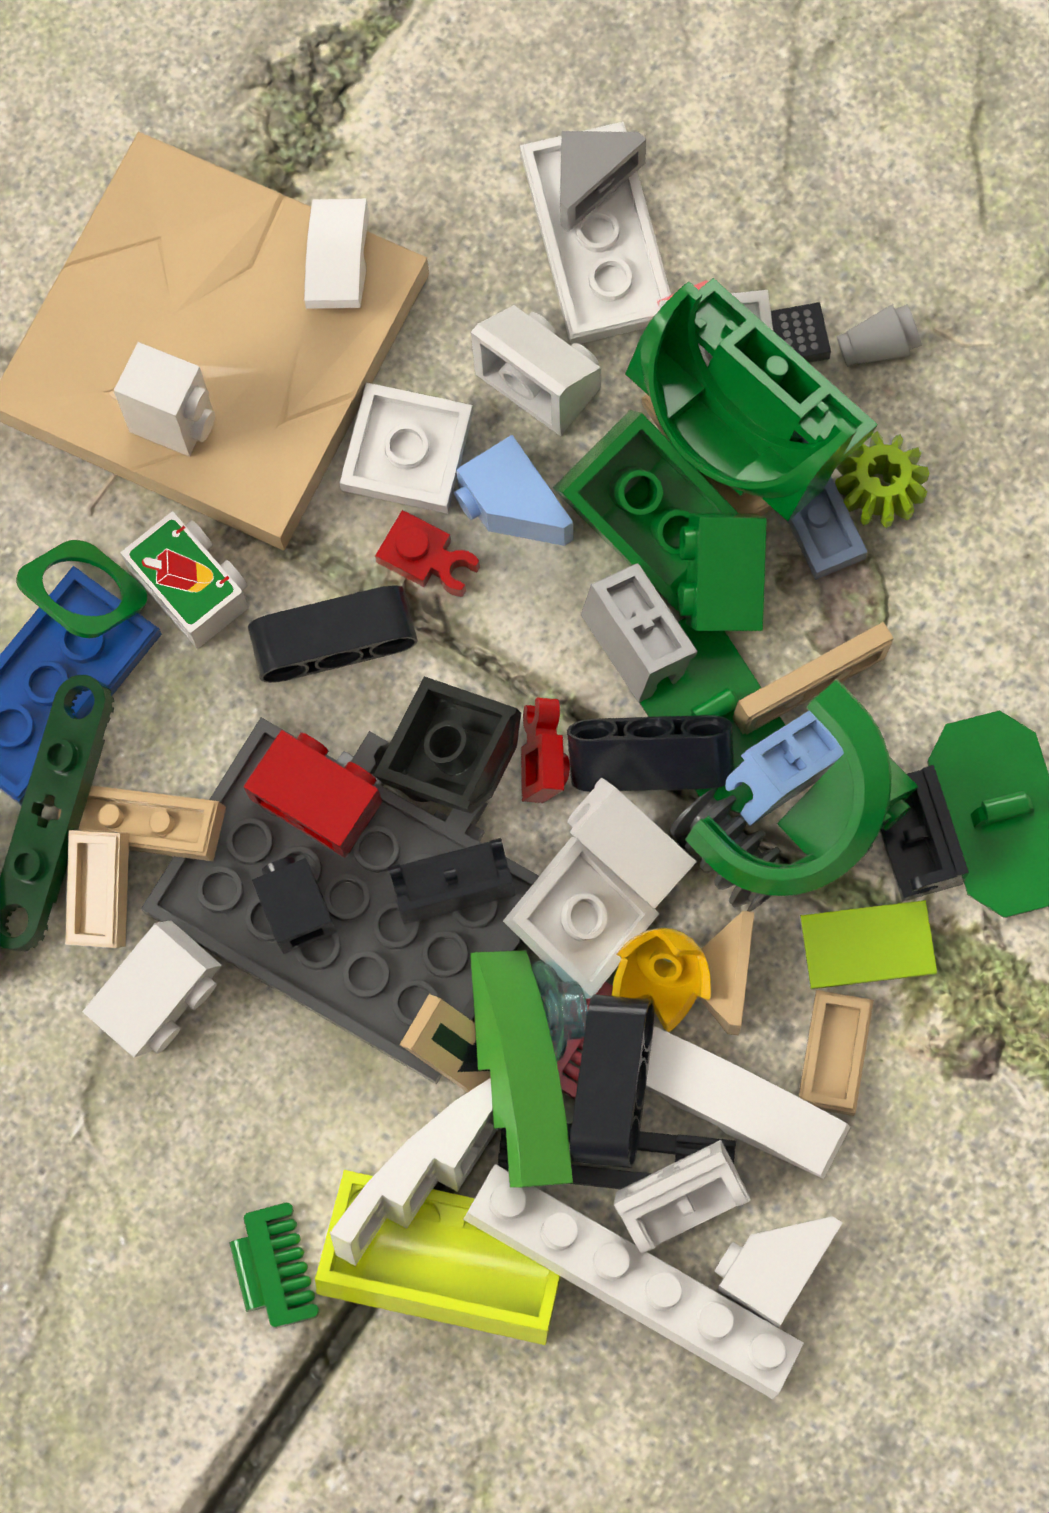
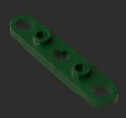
(58, 778)

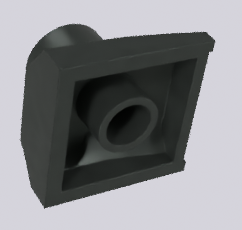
(450, 747)

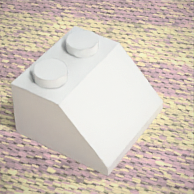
(535, 367)

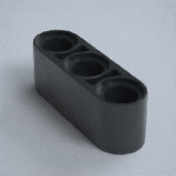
(332, 634)
(651, 752)
(612, 1081)

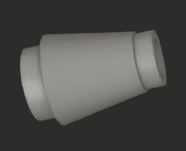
(880, 337)

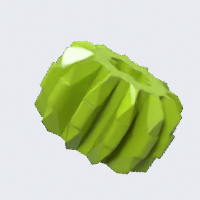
(897, 468)

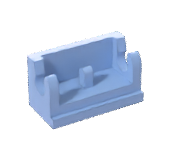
(784, 765)

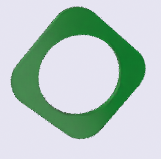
(31, 585)

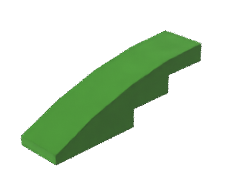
(523, 1068)

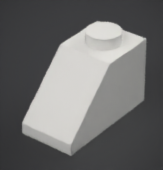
(774, 1267)

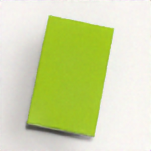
(868, 944)

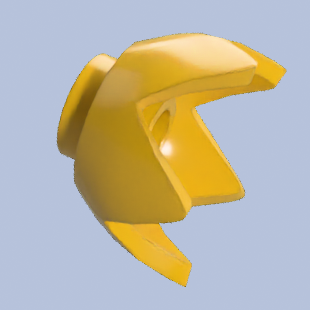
(670, 985)

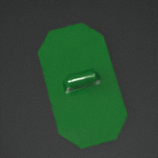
(713, 687)
(999, 809)

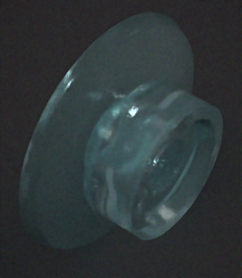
(563, 1006)

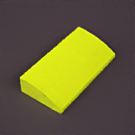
(441, 1270)

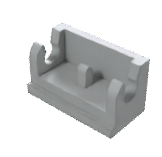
(637, 631)

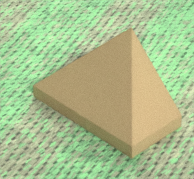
(728, 965)

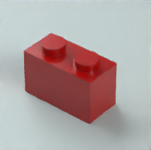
(314, 792)

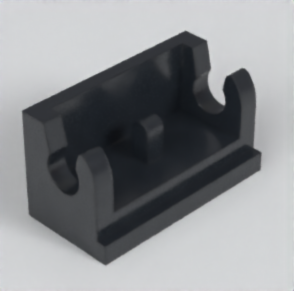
(924, 842)
(452, 881)

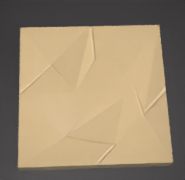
(219, 280)

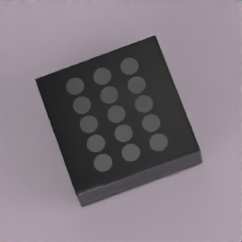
(803, 330)

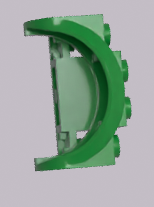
(749, 403)

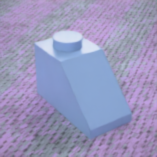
(511, 496)

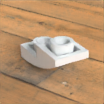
(335, 253)

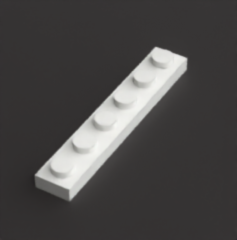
(635, 1282)

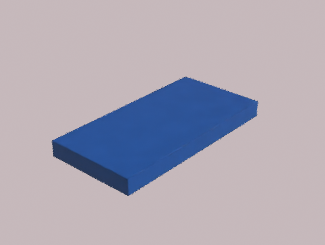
(48, 655)

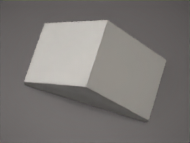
(594, 168)

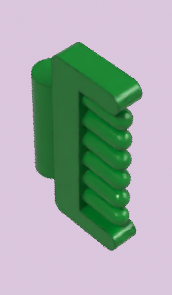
(259, 1272)

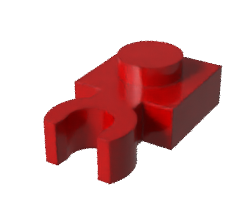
(420, 550)
(543, 761)

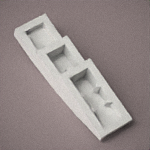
(743, 1104)
(438, 1152)

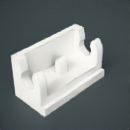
(629, 843)
(680, 1196)

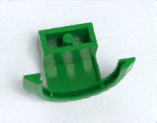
(833, 819)

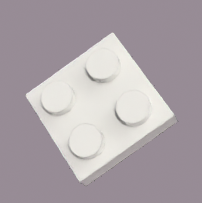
(406, 447)
(580, 917)

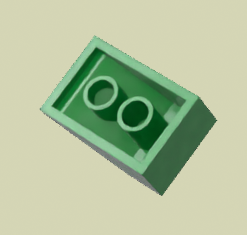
(638, 498)

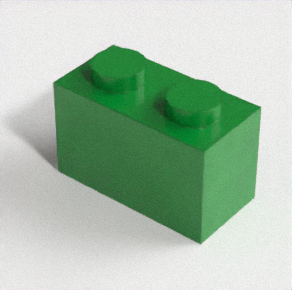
(723, 571)

